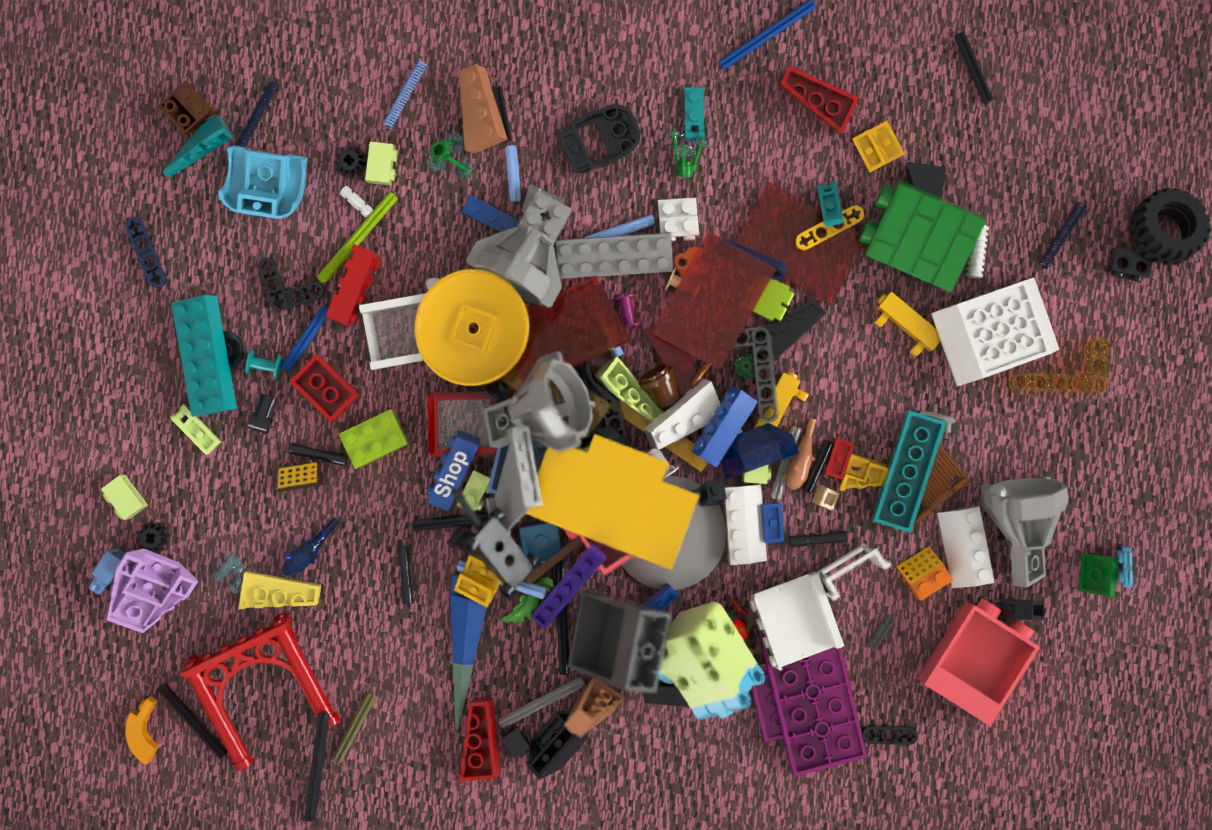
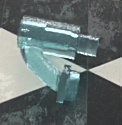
(232, 563)

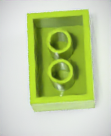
(374, 438)

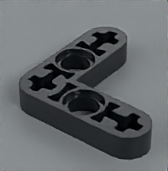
(287, 295)

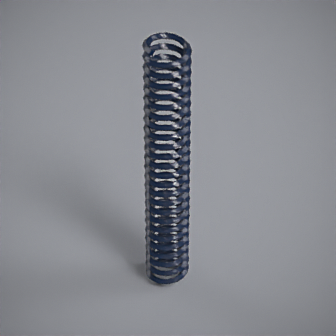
(249, 124)
(1064, 236)

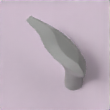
(948, 419)

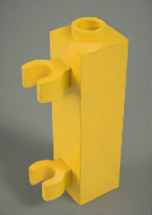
(909, 321)
(786, 389)

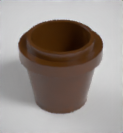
(660, 385)

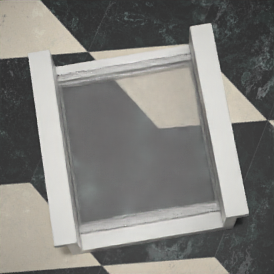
(392, 331)

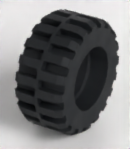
(1187, 214)

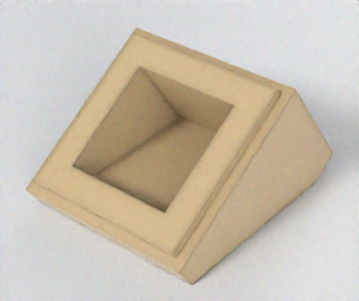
(825, 497)

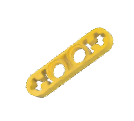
(830, 230)

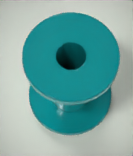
(263, 364)

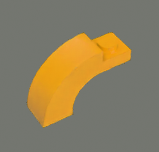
(136, 732)

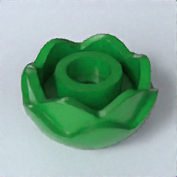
(740, 366)

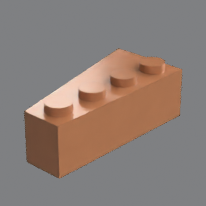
(592, 706)

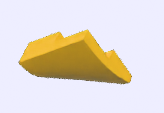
(871, 473)

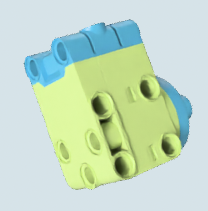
(709, 662)

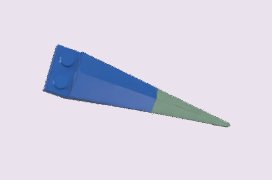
(466, 624)

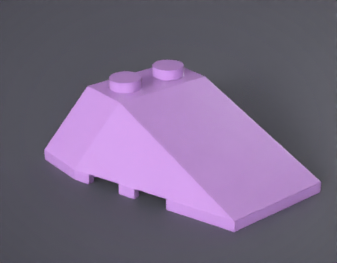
(147, 588)

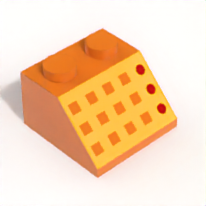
(924, 573)

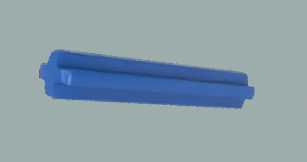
(305, 339)

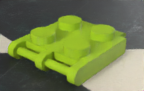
(771, 300)

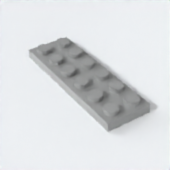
(614, 255)

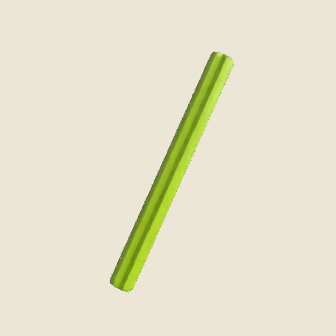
(357, 237)

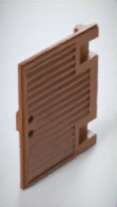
(941, 492)

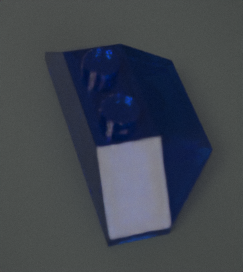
(757, 449)

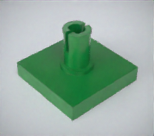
(1098, 574)

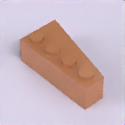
(479, 111)

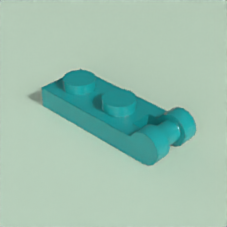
(694, 112)
(830, 204)

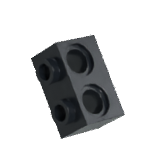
(1129, 260)

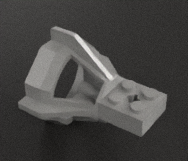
(529, 243)
(535, 409)
(1021, 514)

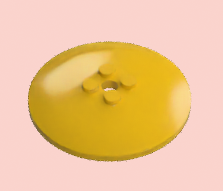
(445, 322)

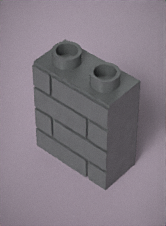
(619, 641)

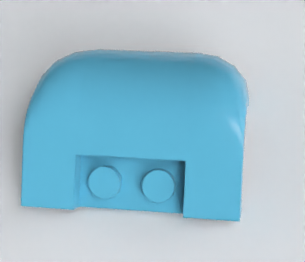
(263, 182)

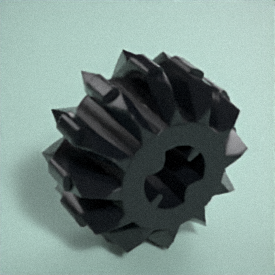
(355, 155)
(159, 540)

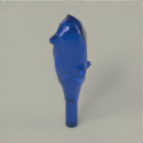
(305, 553)

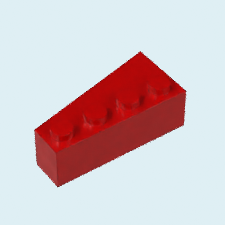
(821, 98)
(353, 285)
(481, 749)

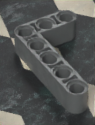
(760, 366)

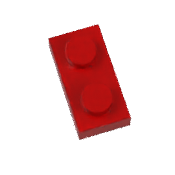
(839, 458)

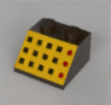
(300, 476)

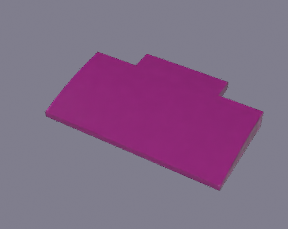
(811, 710)

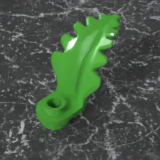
(528, 603)

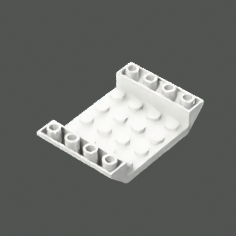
(995, 332)

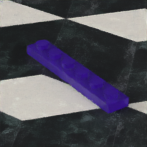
(569, 586)

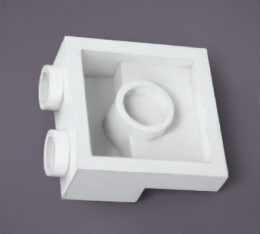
(679, 218)

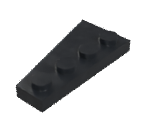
(791, 327)

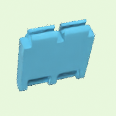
(1125, 573)

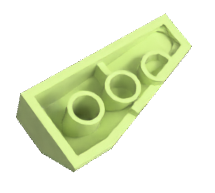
(622, 384)

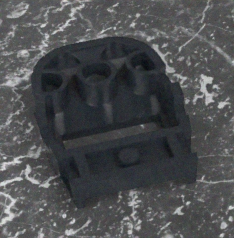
(616, 128)

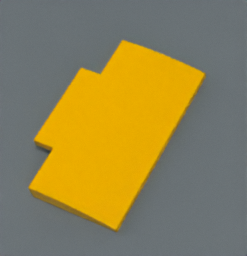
(615, 499)

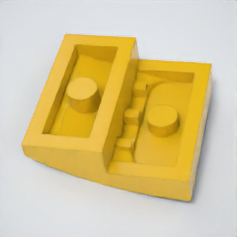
(878, 146)
(477, 582)

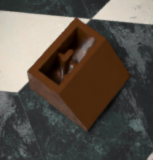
(186, 108)

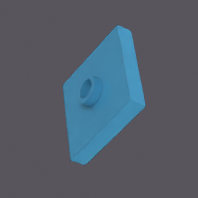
(541, 540)

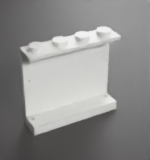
(795, 620)

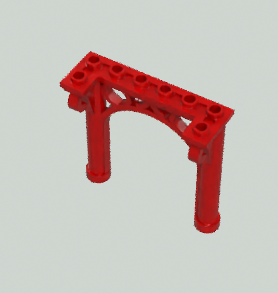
(198, 668)

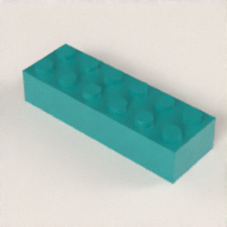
(204, 355)
(908, 471)

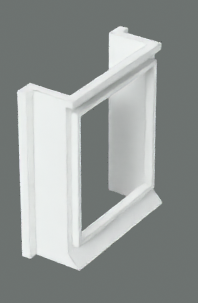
(872, 554)

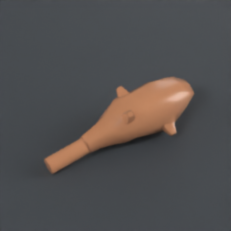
(800, 463)

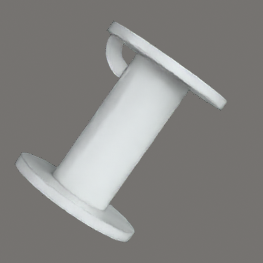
(658, 454)

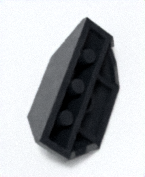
(553, 746)

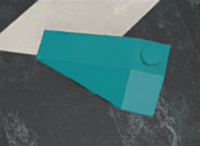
(205, 140)

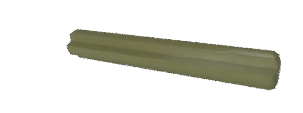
(354, 727)

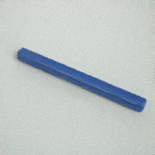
(766, 34)

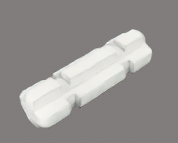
(356, 201)

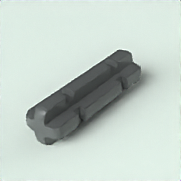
(881, 631)

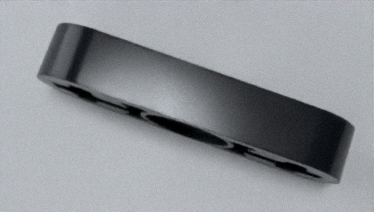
(903, 730)

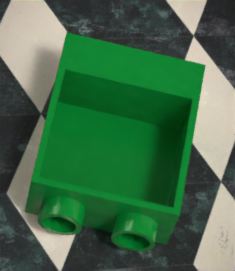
(921, 234)

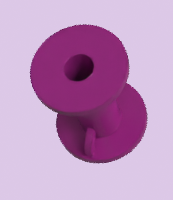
(627, 311)

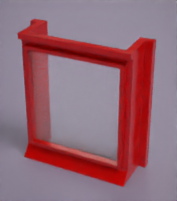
(456, 412)

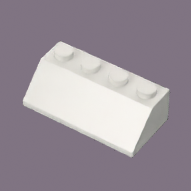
(744, 525)
(965, 547)

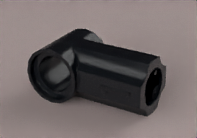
(263, 414)

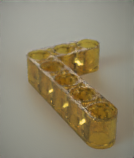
(1067, 380)

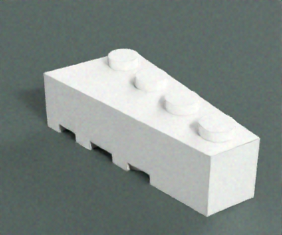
(684, 416)

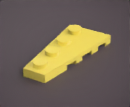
(269, 591)

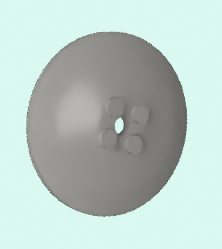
(698, 552)

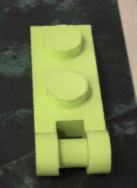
(196, 430)

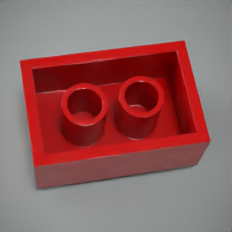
(325, 388)

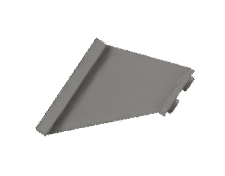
(518, 483)

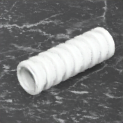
(977, 256)

